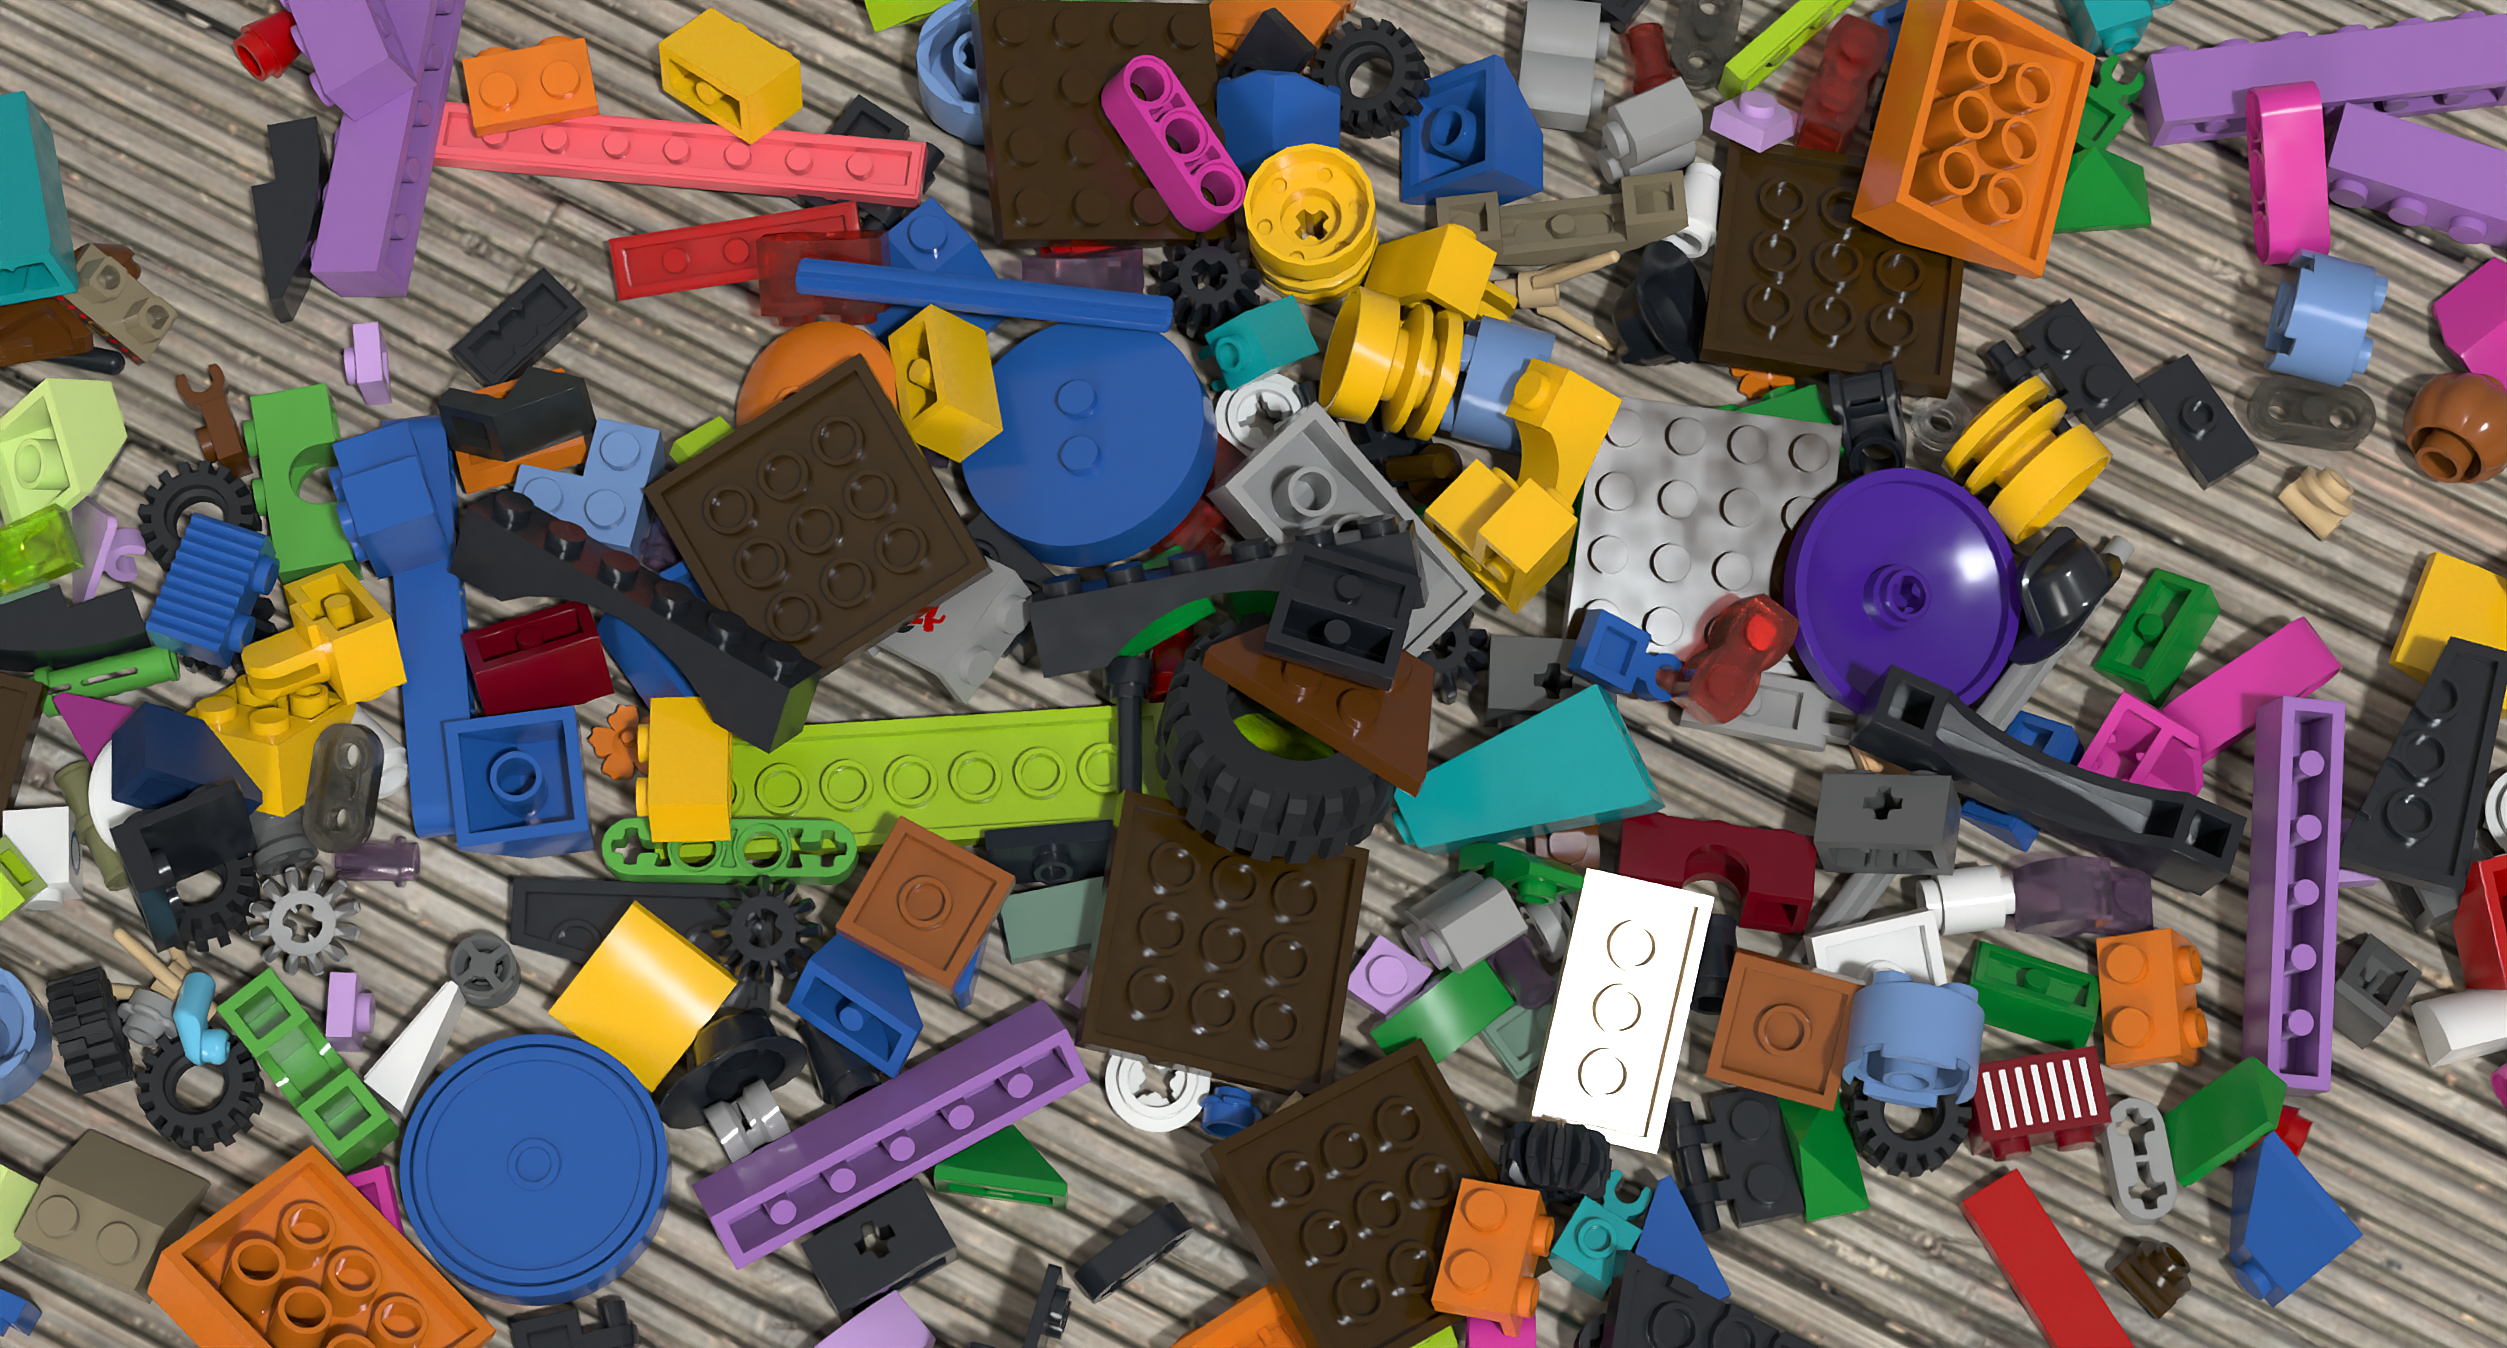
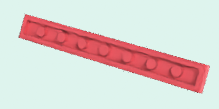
(692, 157)

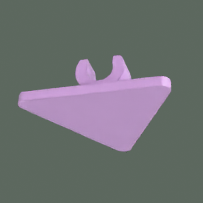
(102, 549)

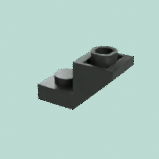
(535, 415)

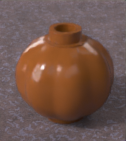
(2459, 427)

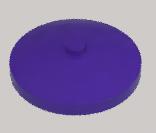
(1902, 577)

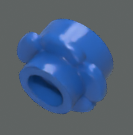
(1228, 1111)

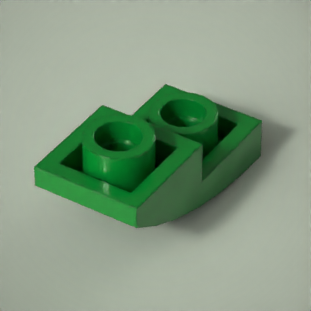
(1531, 876)
(1446, 1012)

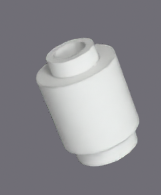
(1968, 900)

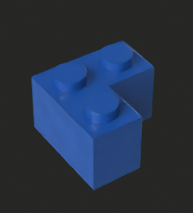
(387, 501)

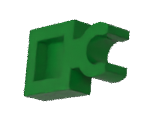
(2103, 109)

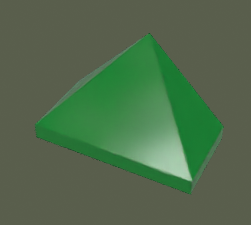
(2103, 194)
(1824, 1160)
(1003, 1170)

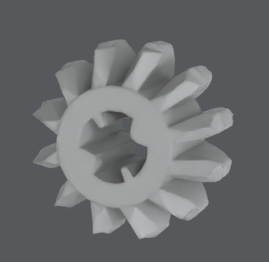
(284, 930)

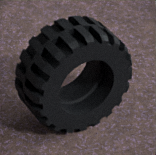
(1245, 792)

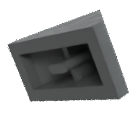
(2371, 991)

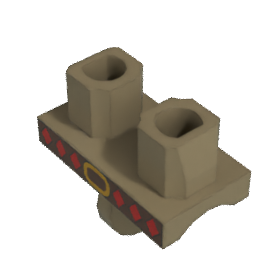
(118, 306)

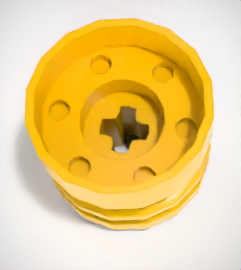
(1315, 193)
(1404, 366)
(2026, 459)

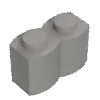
(1559, 62)
(1650, 132)
(1463, 923)

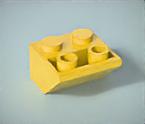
(273, 737)

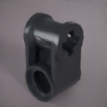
(1870, 413)

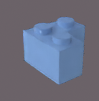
(610, 493)

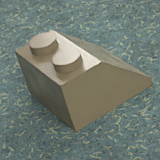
(111, 1213)

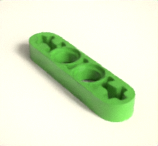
(729, 861)

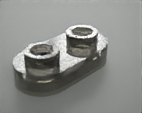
(1704, 37)
(2309, 412)
(339, 786)

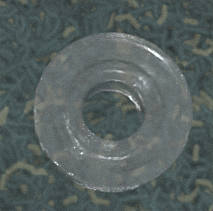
(1952, 409)

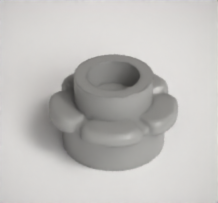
(148, 1018)

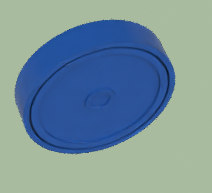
(1096, 444)
(536, 1170)

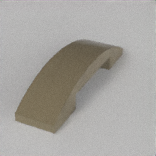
(1575, 227)

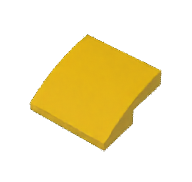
(2454, 602)
(644, 995)

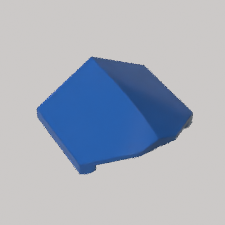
(1275, 111)

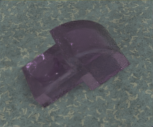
(1099, 269)
(2081, 897)

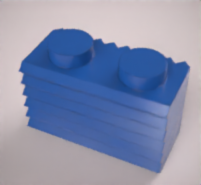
(213, 591)

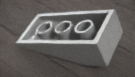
(1318, 477)

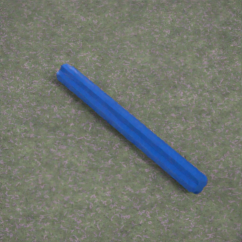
(984, 295)

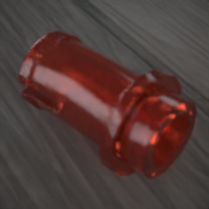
(1649, 56)

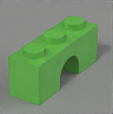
(294, 438)
(309, 1071)

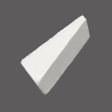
(410, 1062)

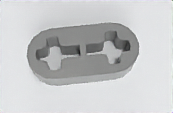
(2153, 1159)

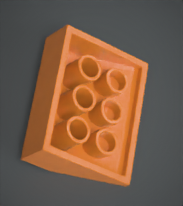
(1975, 134)
(309, 1268)

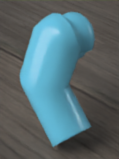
(191, 1020)

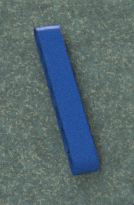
(429, 627)

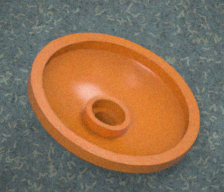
(804, 357)

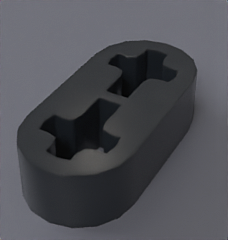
(1133, 1252)

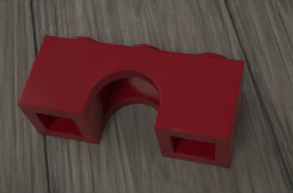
(1762, 867)

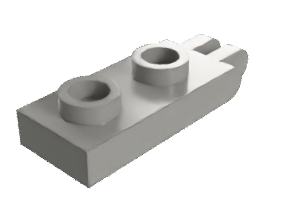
(1787, 715)

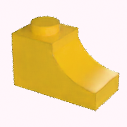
(1559, 425)

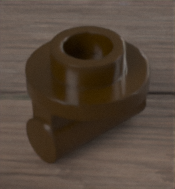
(1427, 472)
(2155, 1276)

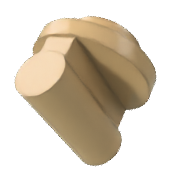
(2319, 500)

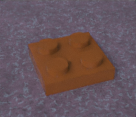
(925, 905)
(1783, 1029)

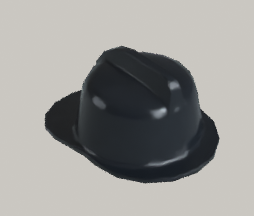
(1661, 309)
(2058, 592)
(725, 1061)

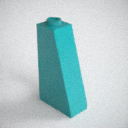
(34, 223)
(1533, 780)

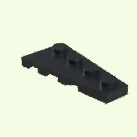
(2432, 784)
(576, 915)
(1670, 1312)

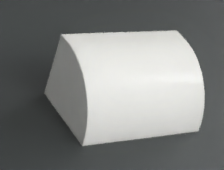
(2462, 1025)

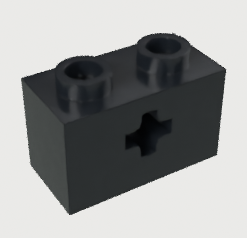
(916, 1249)

